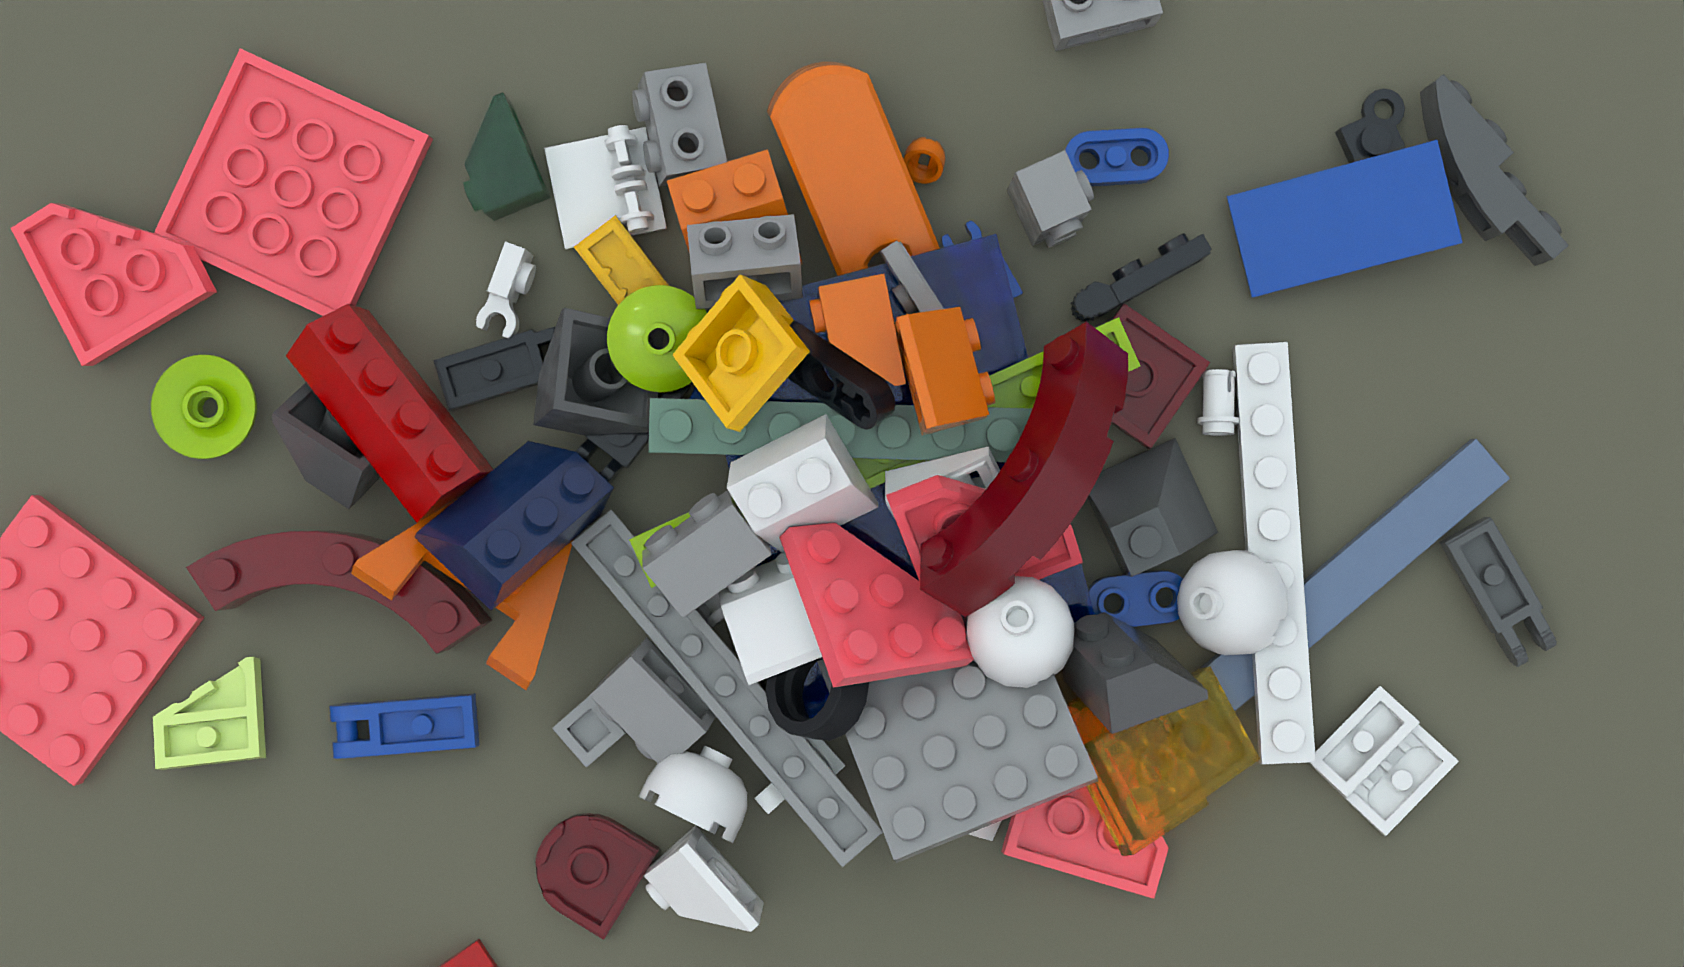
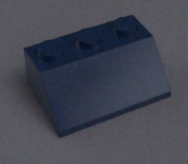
(516, 519)

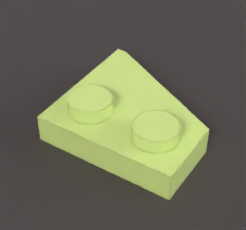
(216, 723)

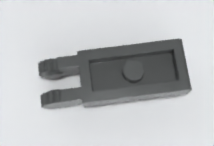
(1498, 587)

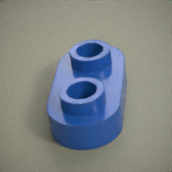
(1113, 155)
(1138, 597)

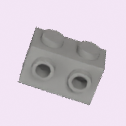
(1093, 20)
(678, 121)
(1051, 199)
(753, 247)
(703, 553)
(653, 703)

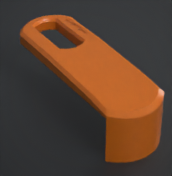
(848, 165)

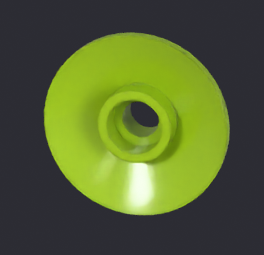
(630, 331)
(180, 401)

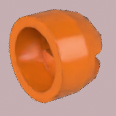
(919, 172)

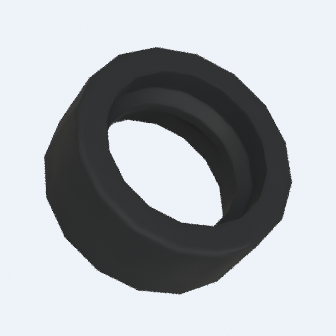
(835, 719)

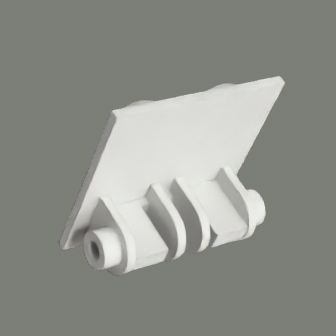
(604, 179)

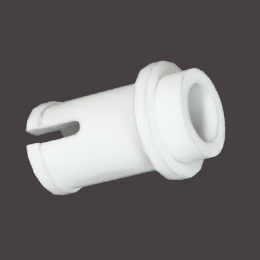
(1218, 403)

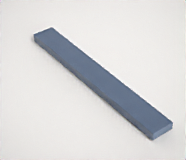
(1380, 553)

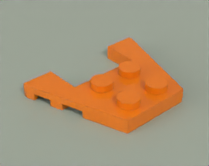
(529, 605)

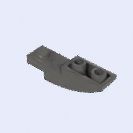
(1485, 194)

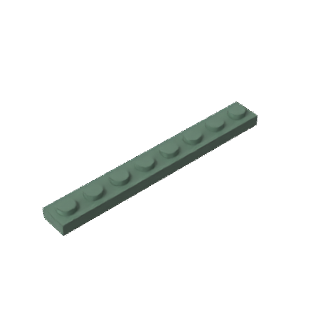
(694, 428)

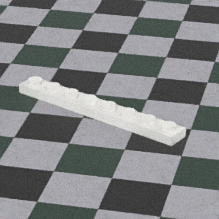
(1274, 536)

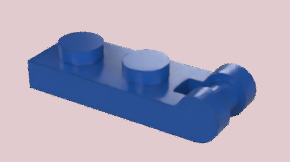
(406, 726)

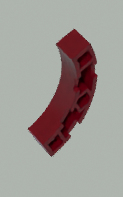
(1042, 478)
(428, 601)

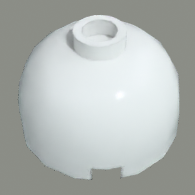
(1232, 602)
(1022, 634)
(699, 790)

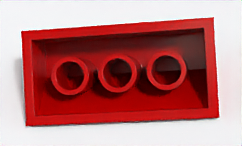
(387, 410)

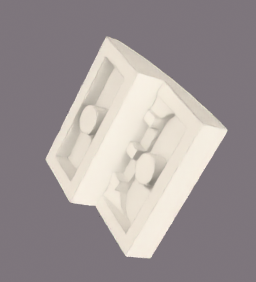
(1382, 761)

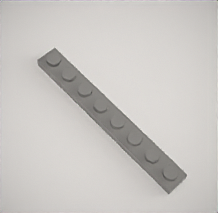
(721, 684)

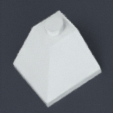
(702, 885)

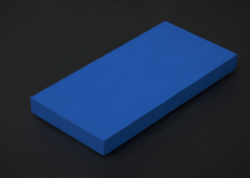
(1344, 219)

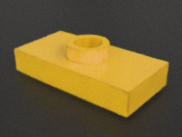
(618, 260)

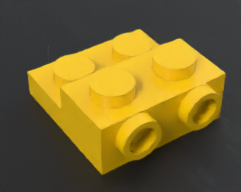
(741, 351)

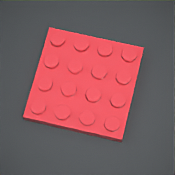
(293, 185)
(77, 639)

